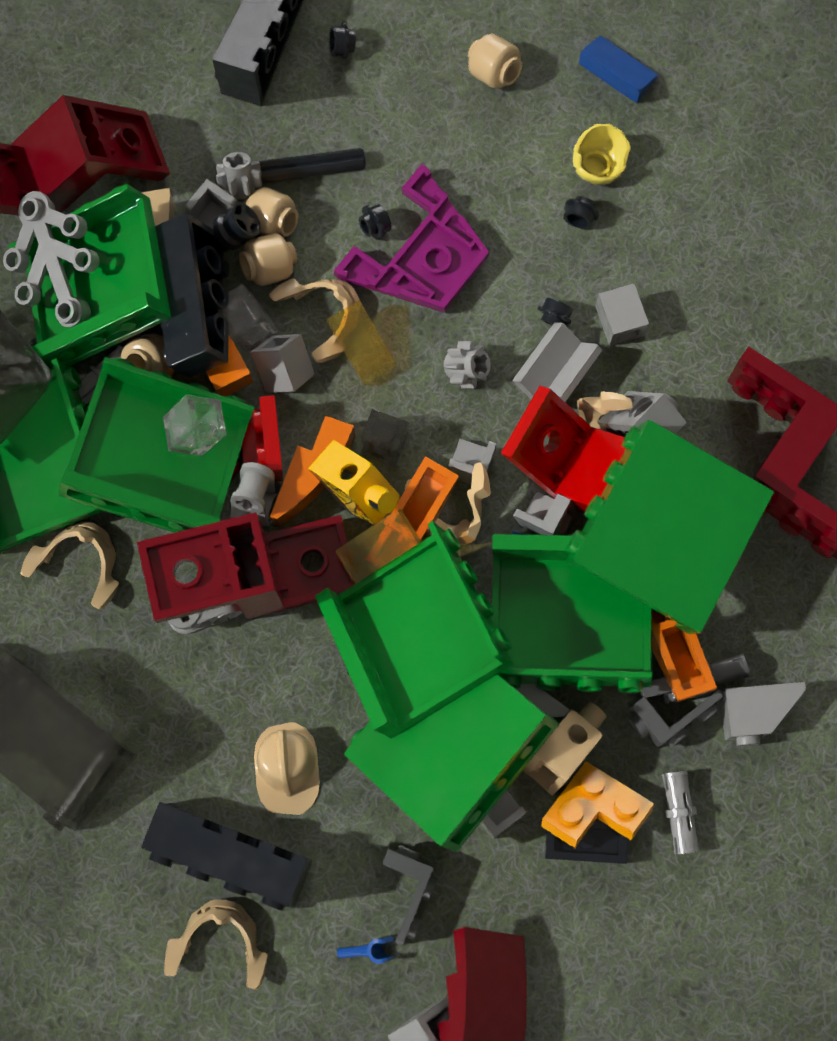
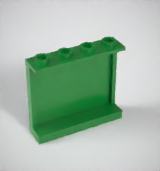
(122, 293)
(125, 459)
(36, 460)
(669, 525)
(566, 620)
(416, 633)
(456, 760)

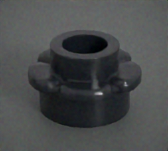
(341, 40)
(580, 212)
(374, 221)
(555, 311)

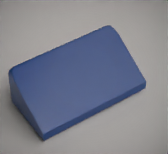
(617, 68)

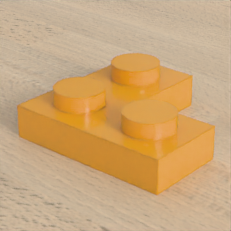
(593, 797)

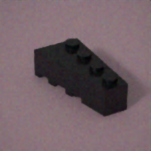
(254, 48)
(196, 297)
(226, 855)

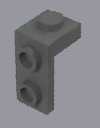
(649, 723)
(408, 862)

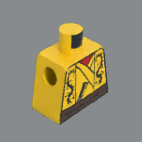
(365, 494)

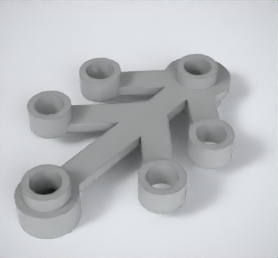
(49, 257)

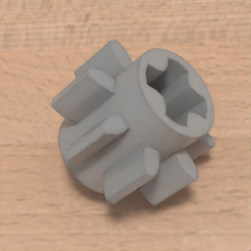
(239, 175)
(467, 364)

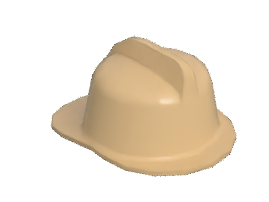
(287, 769)

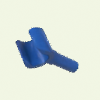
(373, 950)

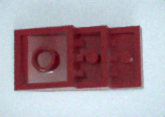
(489, 988)

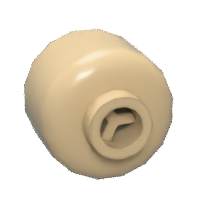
(494, 61)
(274, 211)
(267, 259)
(147, 353)

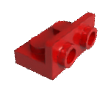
(262, 438)

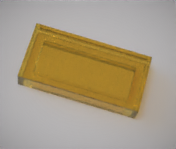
(361, 342)
(378, 546)

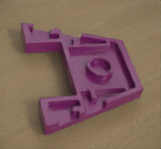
(432, 262)

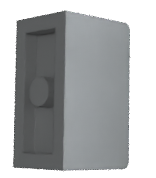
(557, 363)

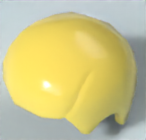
(601, 154)

